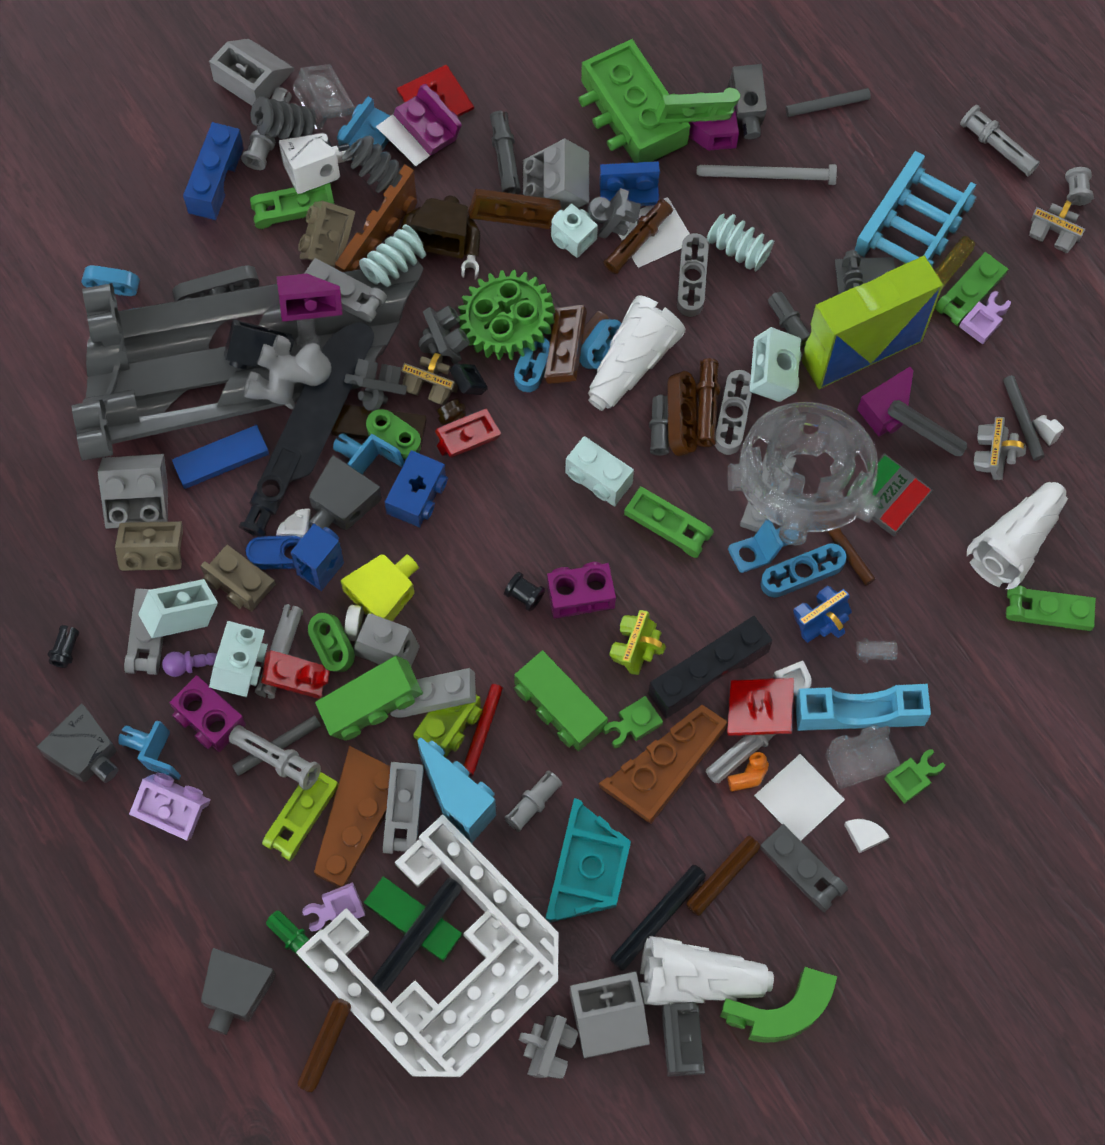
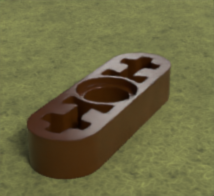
(682, 430)

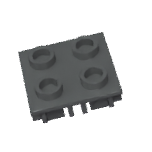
(855, 271)

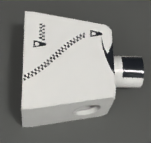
(311, 160)

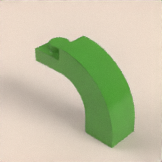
(784, 1023)

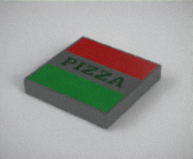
(899, 494)

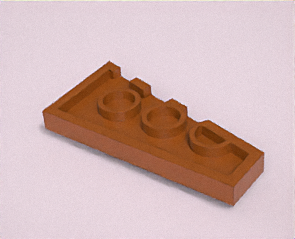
(379, 224)
(659, 771)
(354, 817)

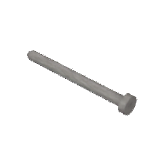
(769, 172)

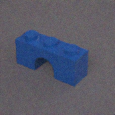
(206, 184)

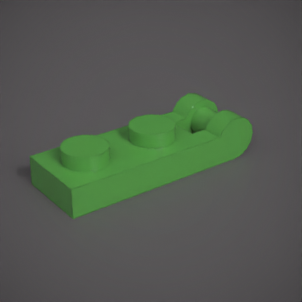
(697, 106)
(287, 204)
(972, 288)
(668, 521)
(1051, 608)

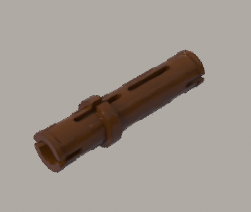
(645, 227)
(708, 390)

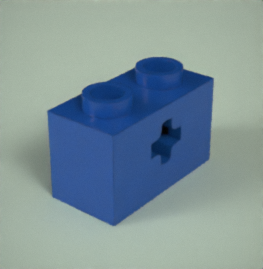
(416, 473)
(318, 556)

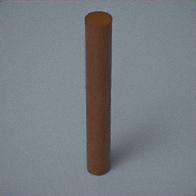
(852, 556)

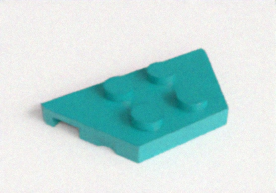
(588, 866)

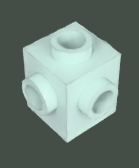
(573, 230)

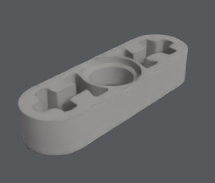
(685, 284)
(736, 423)

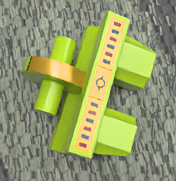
(641, 644)

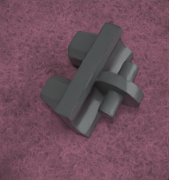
(614, 213)
(438, 336)
(373, 394)

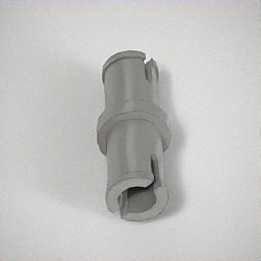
(533, 801)

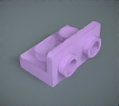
(169, 805)

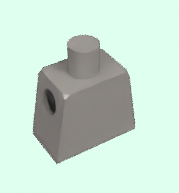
(384, 639)

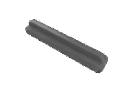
(927, 428)

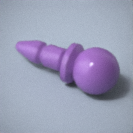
(177, 664)

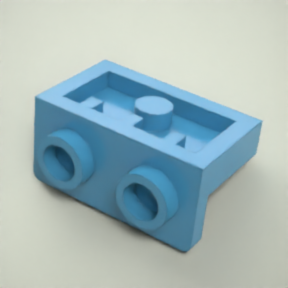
(364, 123)

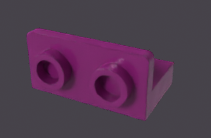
(429, 120)

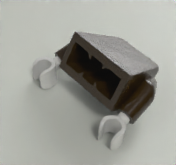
(446, 230)

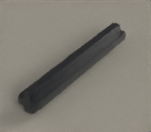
(658, 917)
(416, 935)

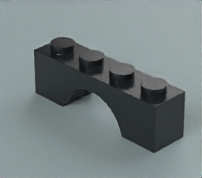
(690, 677)

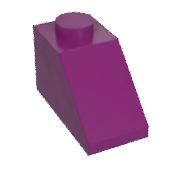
(307, 297)
(876, 403)

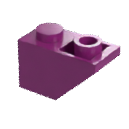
(715, 134)

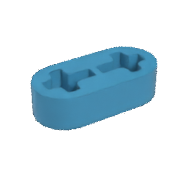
(124, 281)
(598, 341)
(538, 367)

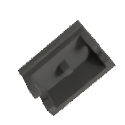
(682, 1039)

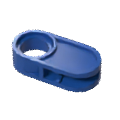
(269, 552)

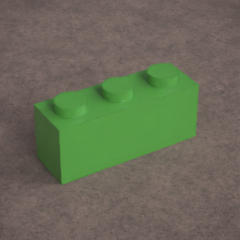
(369, 698)
(559, 701)

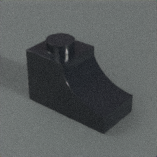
(246, 343)

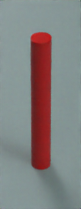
(482, 728)

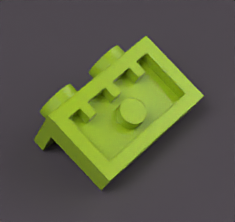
(448, 724)

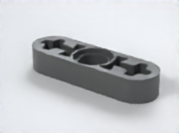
(225, 281)

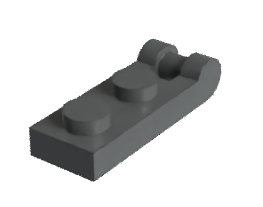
(802, 867)

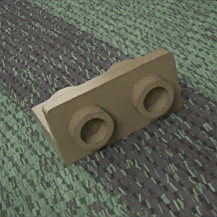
(326, 232)
(149, 545)
(238, 578)

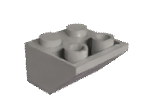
(248, 70)
(558, 174)
(133, 489)
(609, 1015)

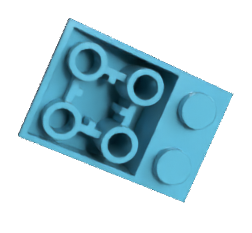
(461, 800)

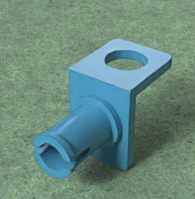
(364, 454)
(764, 545)
(150, 747)

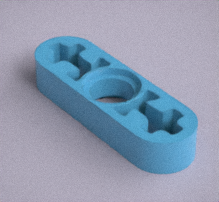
(779, 570)

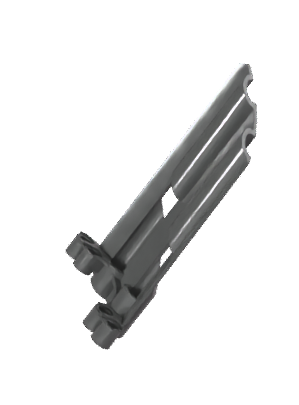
(157, 352)

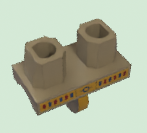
(441, 386)

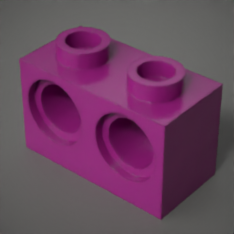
(583, 598)
(213, 709)

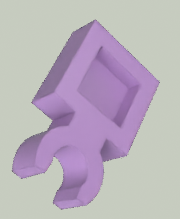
(983, 319)
(334, 904)

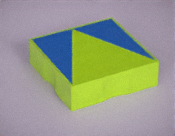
(871, 322)

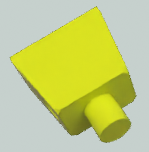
(381, 586)

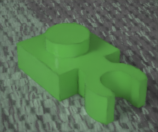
(637, 720)
(911, 778)

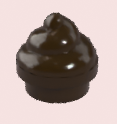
(451, 412)

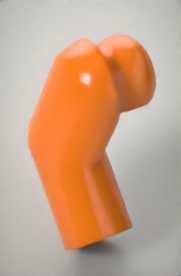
(752, 775)

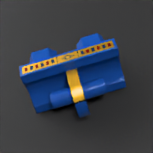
(826, 617)

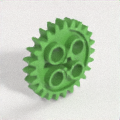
(506, 314)

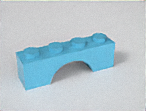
(836, 710)

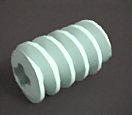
(739, 242)
(393, 256)

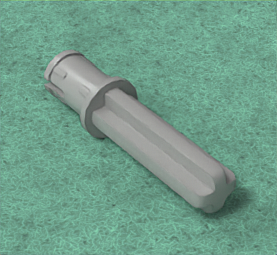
(736, 756)

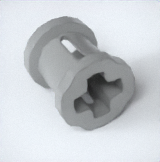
(1079, 186)

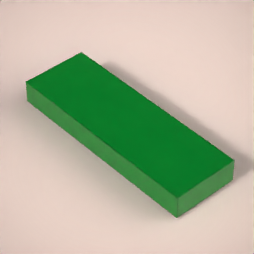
(403, 910)

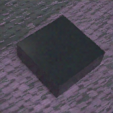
(468, 379)

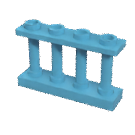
(900, 195)

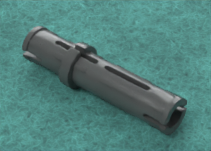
(503, 144)

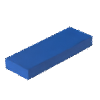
(220, 456)

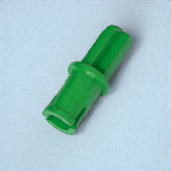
(287, 931)

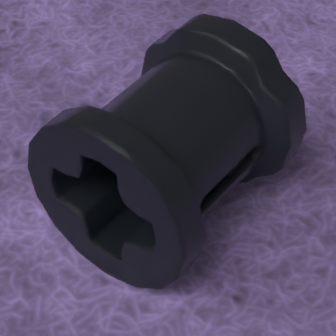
(524, 591)

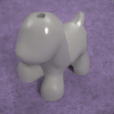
(308, 367)

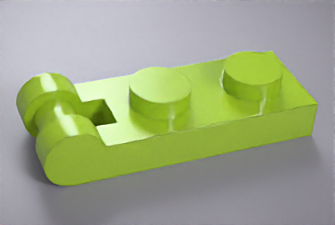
(300, 816)

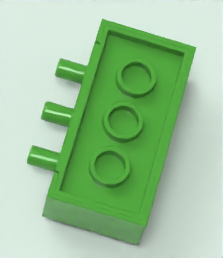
(628, 99)

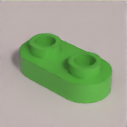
(394, 431)
(331, 644)

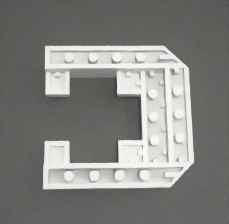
(460, 1029)

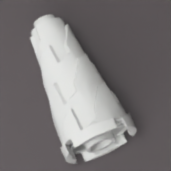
(634, 350)
(1011, 544)
(695, 974)

